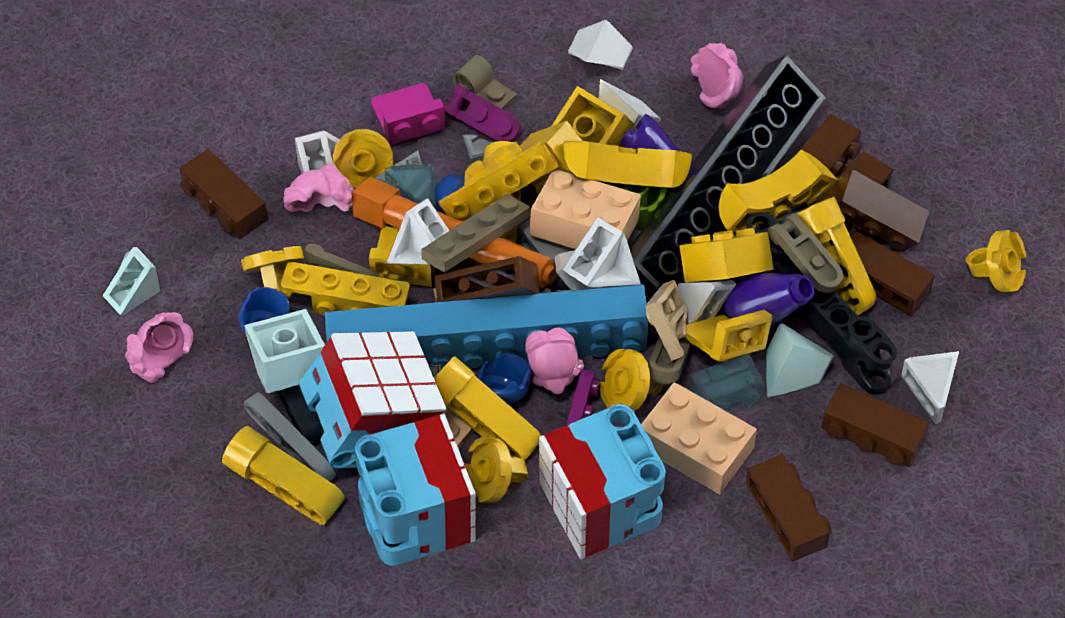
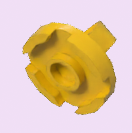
(362, 155)
(1000, 261)
(273, 265)
(627, 379)
(493, 469)

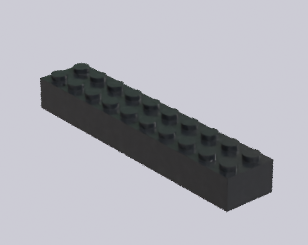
(739, 152)

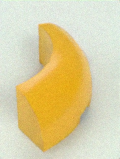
(624, 166)
(777, 194)

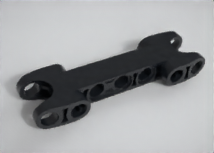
(855, 340)

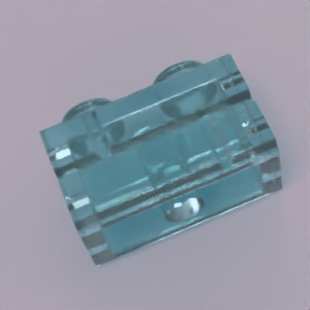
(729, 383)

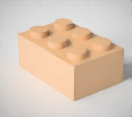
(572, 204)
(699, 437)

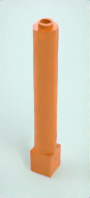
(382, 205)

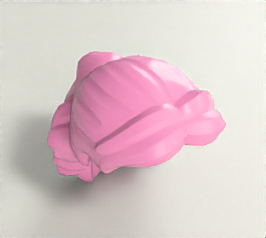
(717, 75)
(319, 186)
(158, 345)
(553, 359)

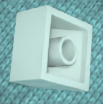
(283, 348)

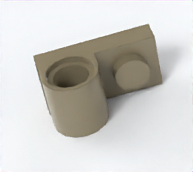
(479, 79)

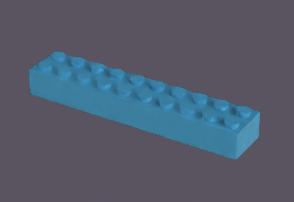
(487, 327)

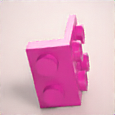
(408, 113)

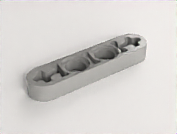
(287, 435)

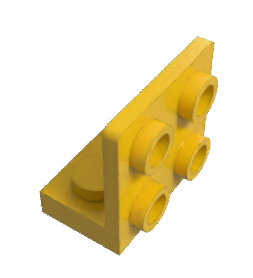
(412, 273)
(732, 337)

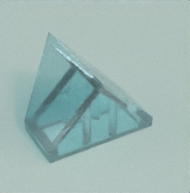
(415, 180)

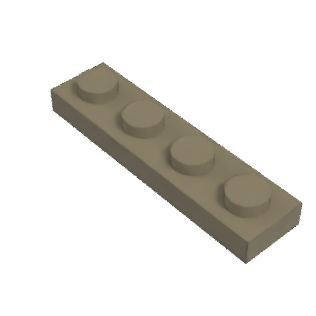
(475, 233)

